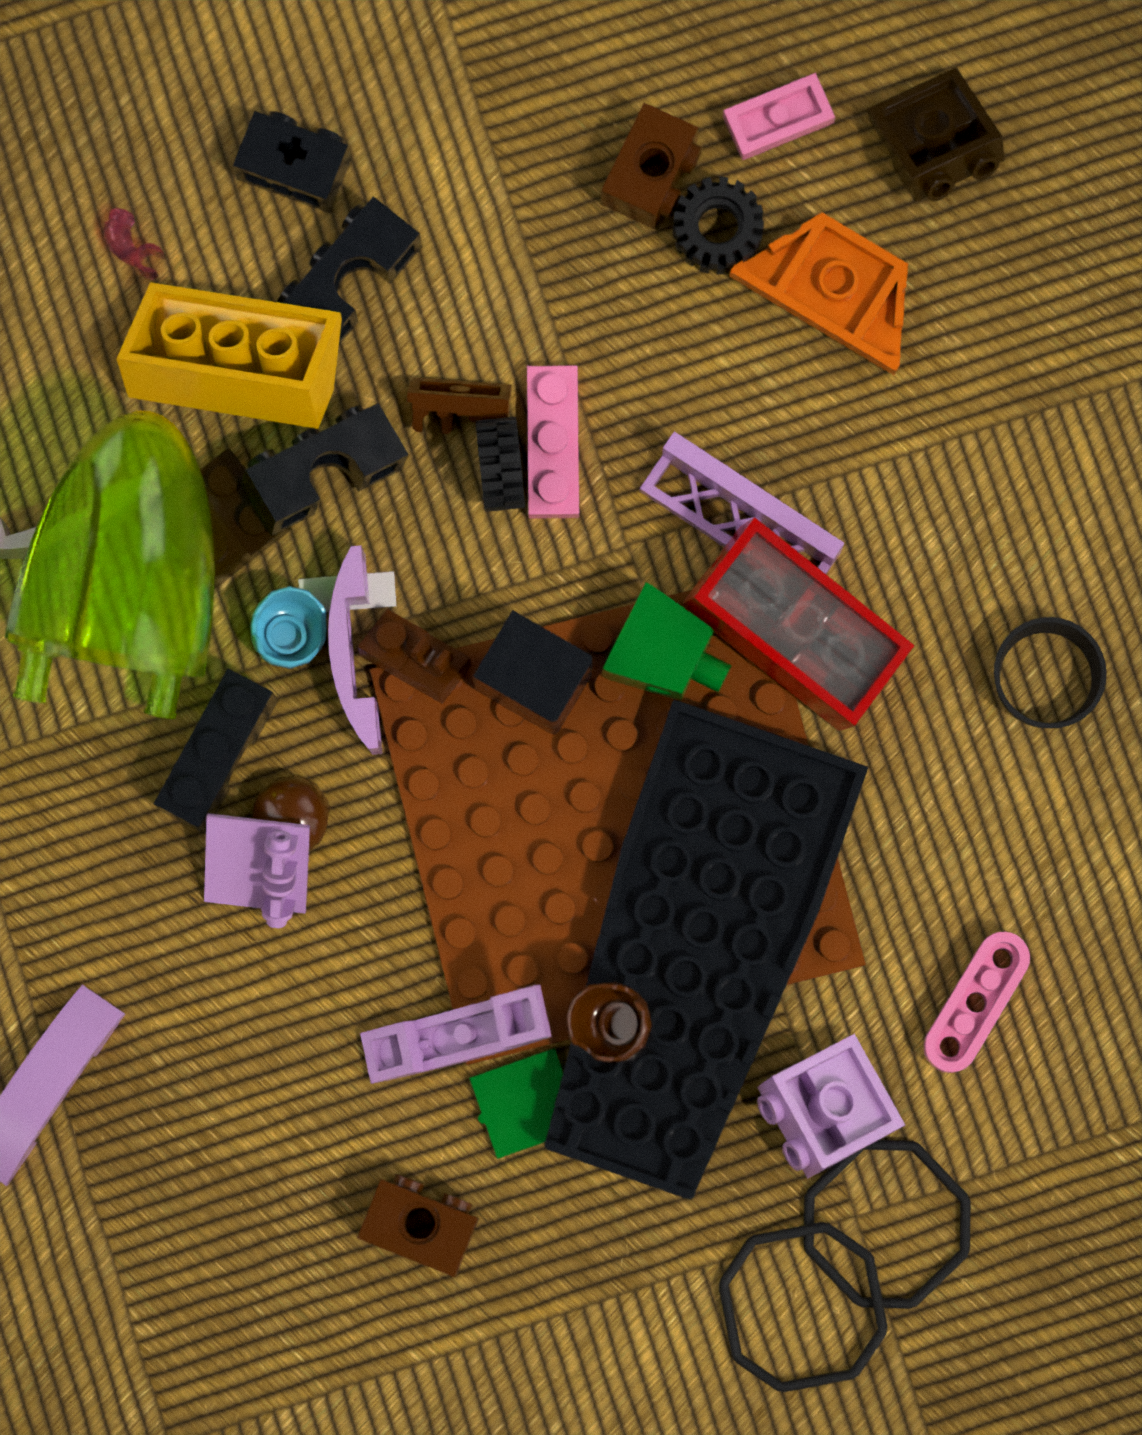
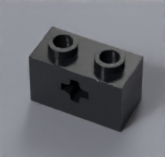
(306, 181)

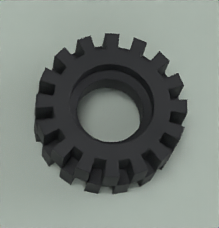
(712, 196)
(500, 464)

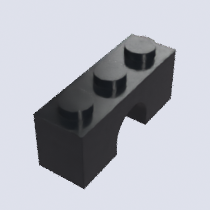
(370, 241)
(359, 445)
(214, 748)

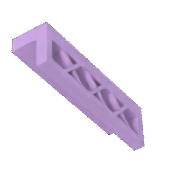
(741, 495)

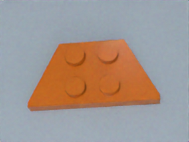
(836, 286)

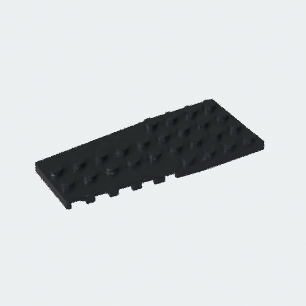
(707, 929)

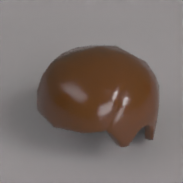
(296, 802)
(609, 1021)

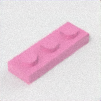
(553, 442)

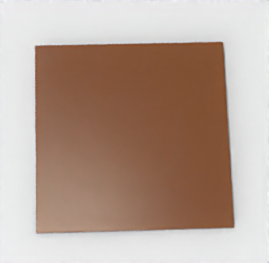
(529, 825)

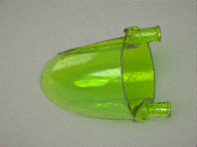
(120, 564)

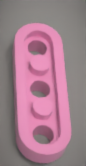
(995, 987)

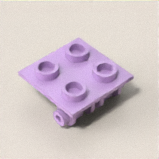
(257, 865)

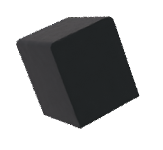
(533, 673)

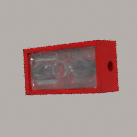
(798, 625)

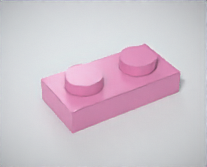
(778, 116)

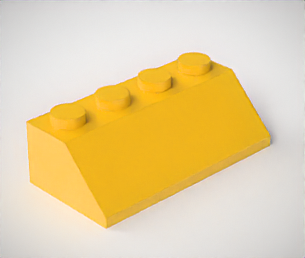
(231, 355)

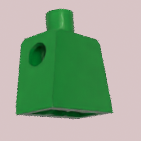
(664, 649)

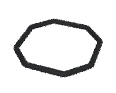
(938, 1277)
(875, 1291)

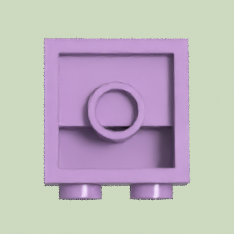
(828, 1107)

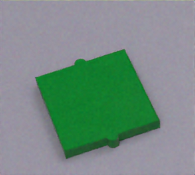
(518, 1101)

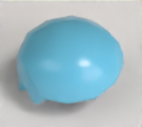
(288, 627)

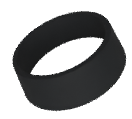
(1079, 637)

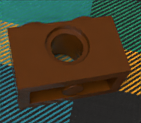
(652, 137)
(387, 1227)

